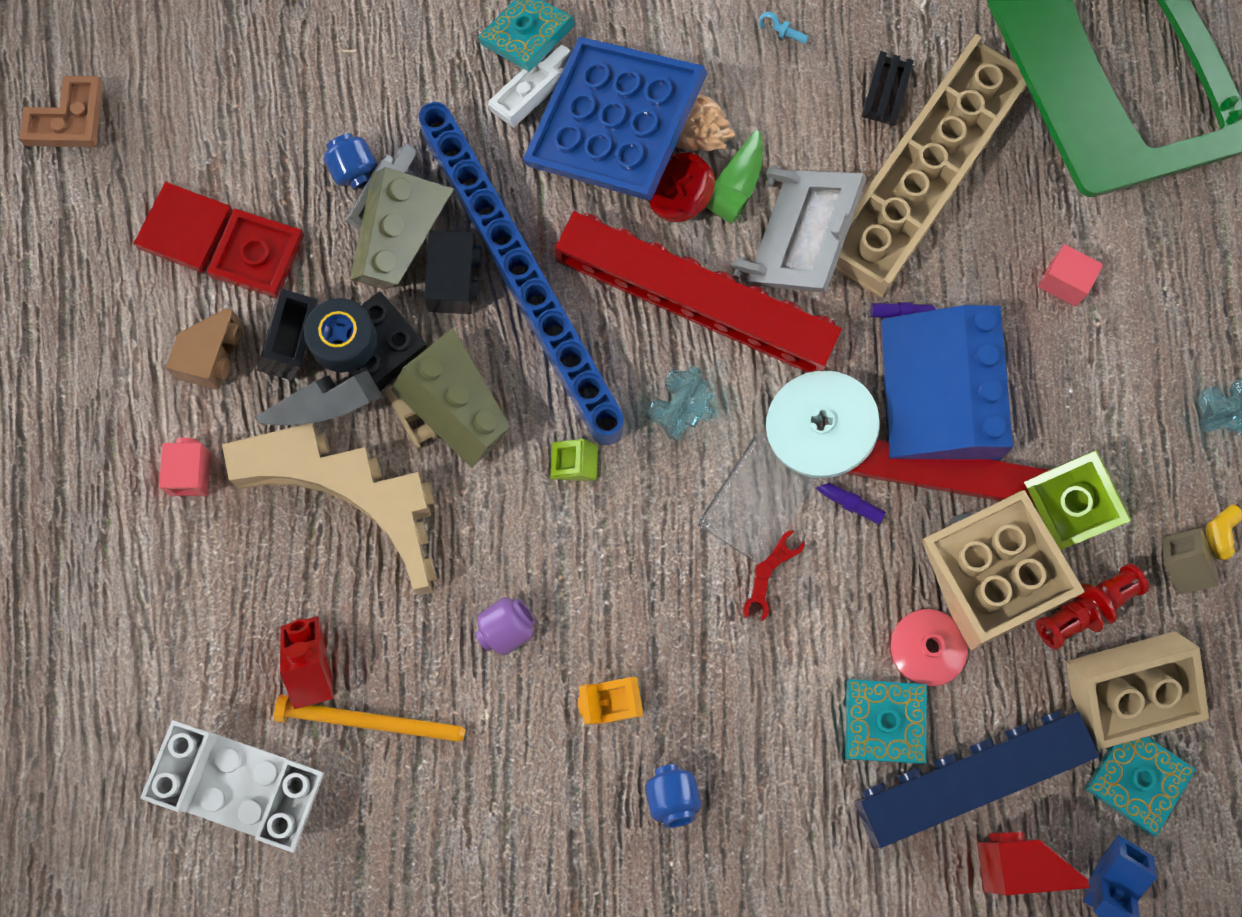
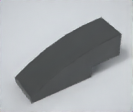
(322, 401)

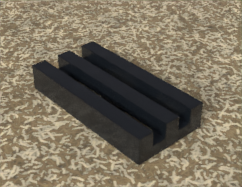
(894, 64)

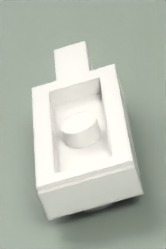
(529, 88)

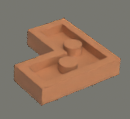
(72, 123)

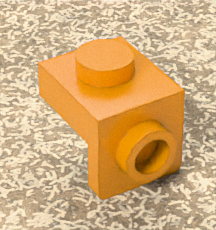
(610, 701)

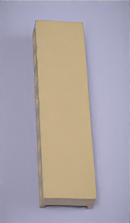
(928, 165)

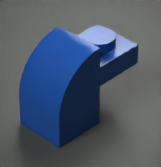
(1120, 880)

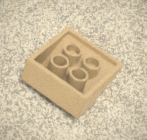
(1000, 570)

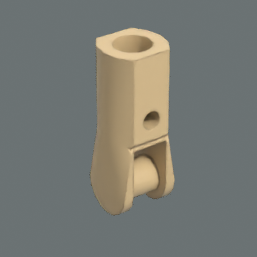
(408, 416)

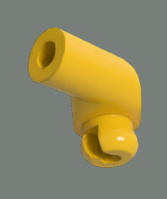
(1220, 534)

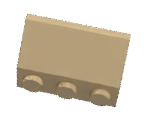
(1139, 689)

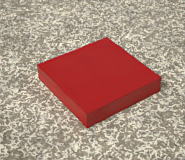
(183, 227)
(255, 253)

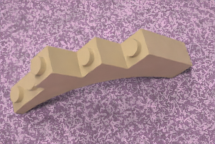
(298, 459)

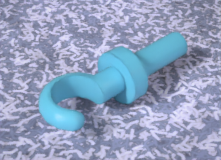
(783, 29)

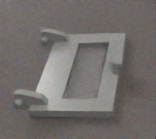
(804, 229)

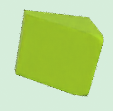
(574, 460)

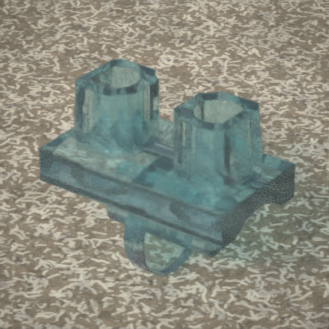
(686, 406)
(1221, 411)

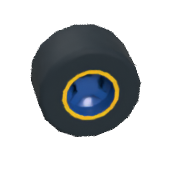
(334, 322)

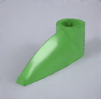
(738, 180)

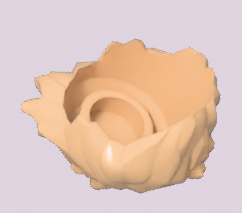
(705, 127)

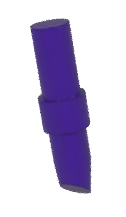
(887, 310)
(852, 502)

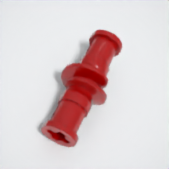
(1092, 607)

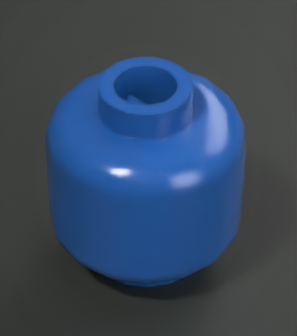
(349, 161)
(673, 796)

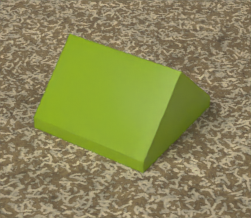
(1077, 500)

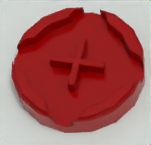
(683, 188)

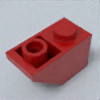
(305, 662)

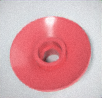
(913, 657)

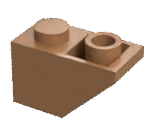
(204, 350)

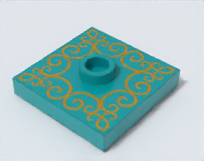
(526, 32)
(886, 721)
(1140, 782)

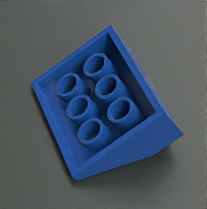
(946, 384)

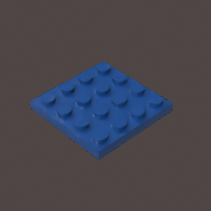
(615, 117)

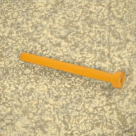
(285, 710)

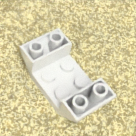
(233, 785)

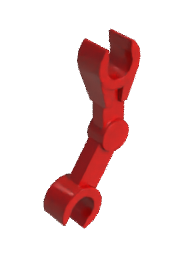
(763, 571)

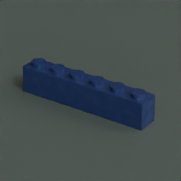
(975, 779)

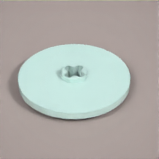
(840, 445)

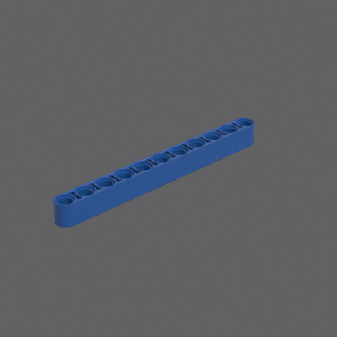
(523, 286)

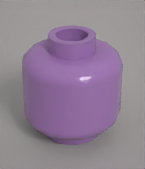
(505, 626)

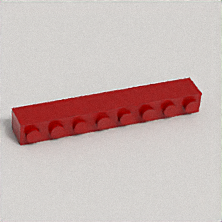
(696, 293)

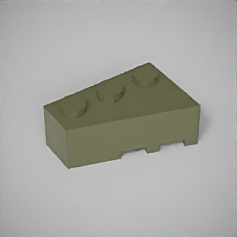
(394, 225)
(452, 398)

